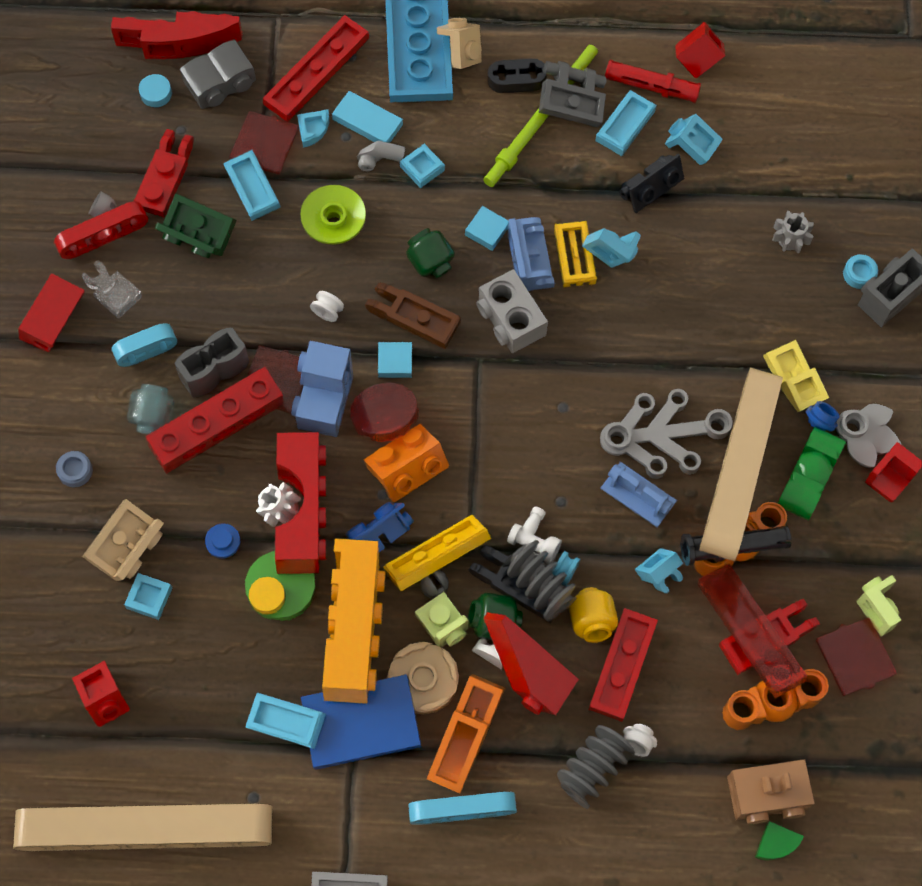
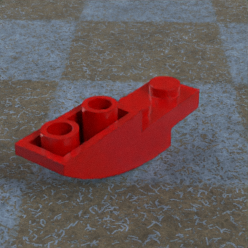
(186, 37)

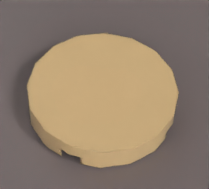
(427, 691)

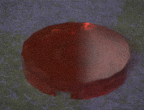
(384, 411)

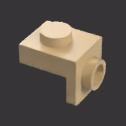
(464, 42)

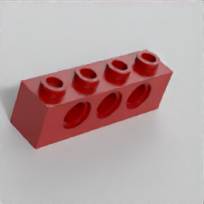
(215, 420)

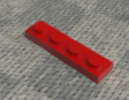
(316, 68)

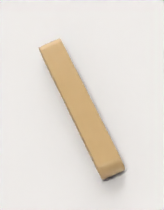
(741, 465)
(143, 827)

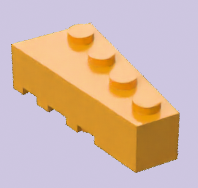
(352, 622)

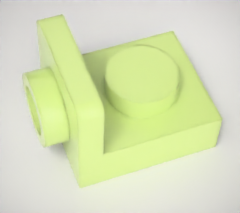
(879, 609)
(442, 621)

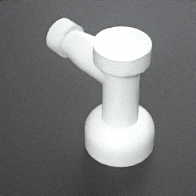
(525, 535)

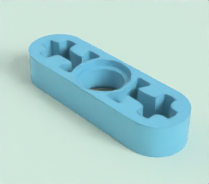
(462, 808)

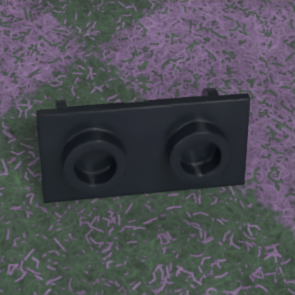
(660, 178)

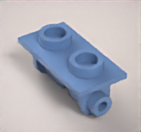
(638, 494)

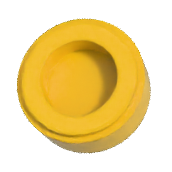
(267, 595)

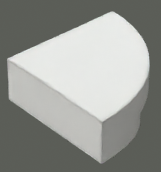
(487, 652)

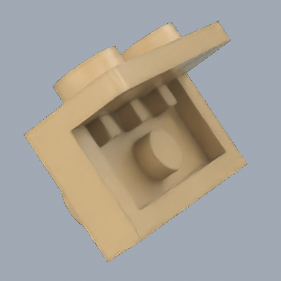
(123, 541)

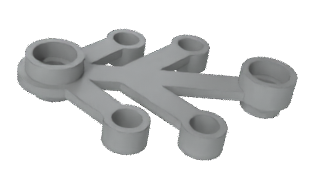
(660, 433)

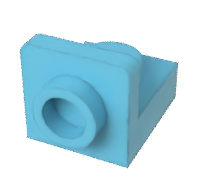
(694, 138)
(610, 248)

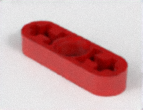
(101, 230)

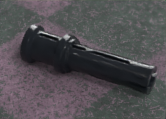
(751, 542)

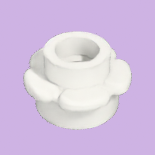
(640, 738)

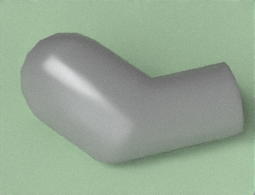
(376, 151)

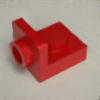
(100, 694)

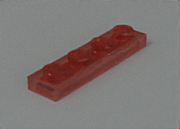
(752, 631)

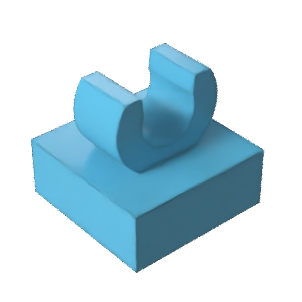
(660, 566)

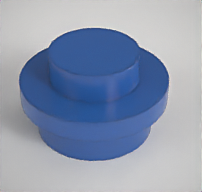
(823, 416)
(222, 541)

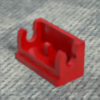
(50, 313)

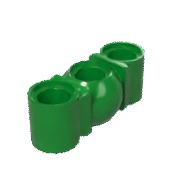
(811, 473)

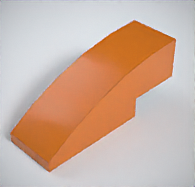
(465, 733)

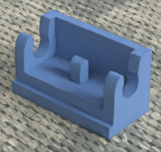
(530, 253)

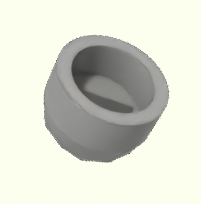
(102, 204)

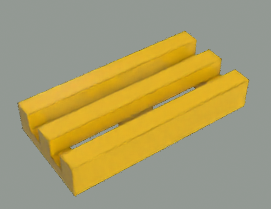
(578, 277)

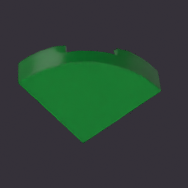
(777, 842)

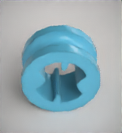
(566, 565)

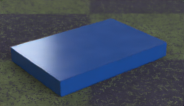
(365, 730)

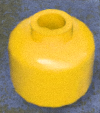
(593, 615)

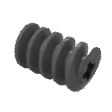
(540, 580)
(593, 764)

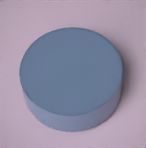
(74, 469)

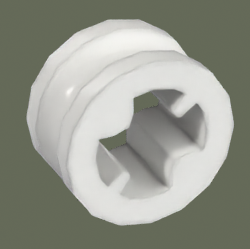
(327, 306)

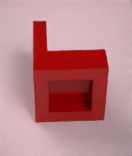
(700, 50)
(894, 472)

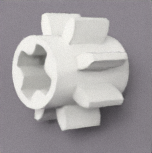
(278, 504)

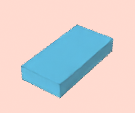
(367, 118)
(625, 123)
(252, 185)
(285, 720)

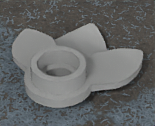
(872, 435)

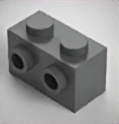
(893, 289)

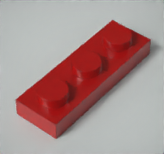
(623, 665)

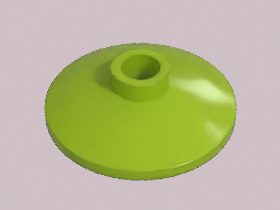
(328, 203)

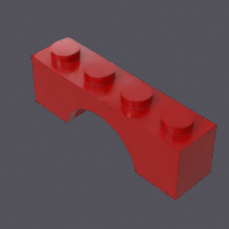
(298, 540)

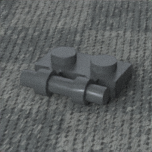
(570, 101)

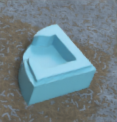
(313, 126)

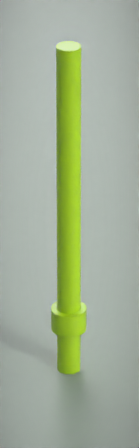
(508, 156)

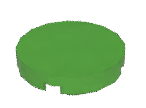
(298, 587)

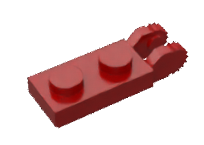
(164, 174)
(782, 625)

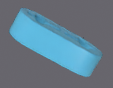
(144, 345)

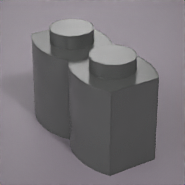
(218, 74)
(206, 365)

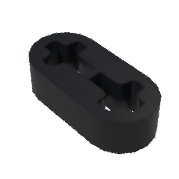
(516, 75)

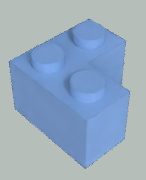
(326, 386)

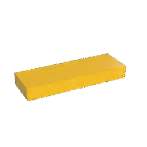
(436, 552)

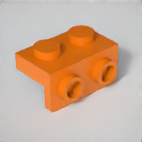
(407, 462)

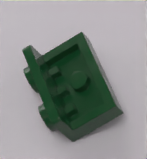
(197, 226)

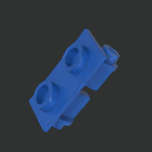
(387, 522)

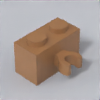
(770, 791)

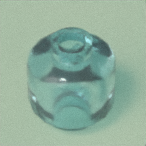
(150, 408)

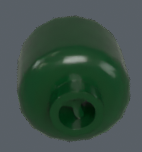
(430, 253)
(494, 604)

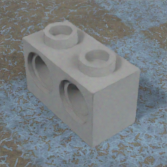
(519, 309)

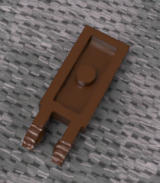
(415, 315)

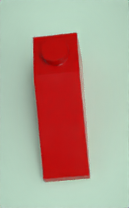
(529, 667)

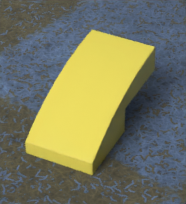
(799, 382)

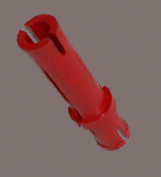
(653, 81)

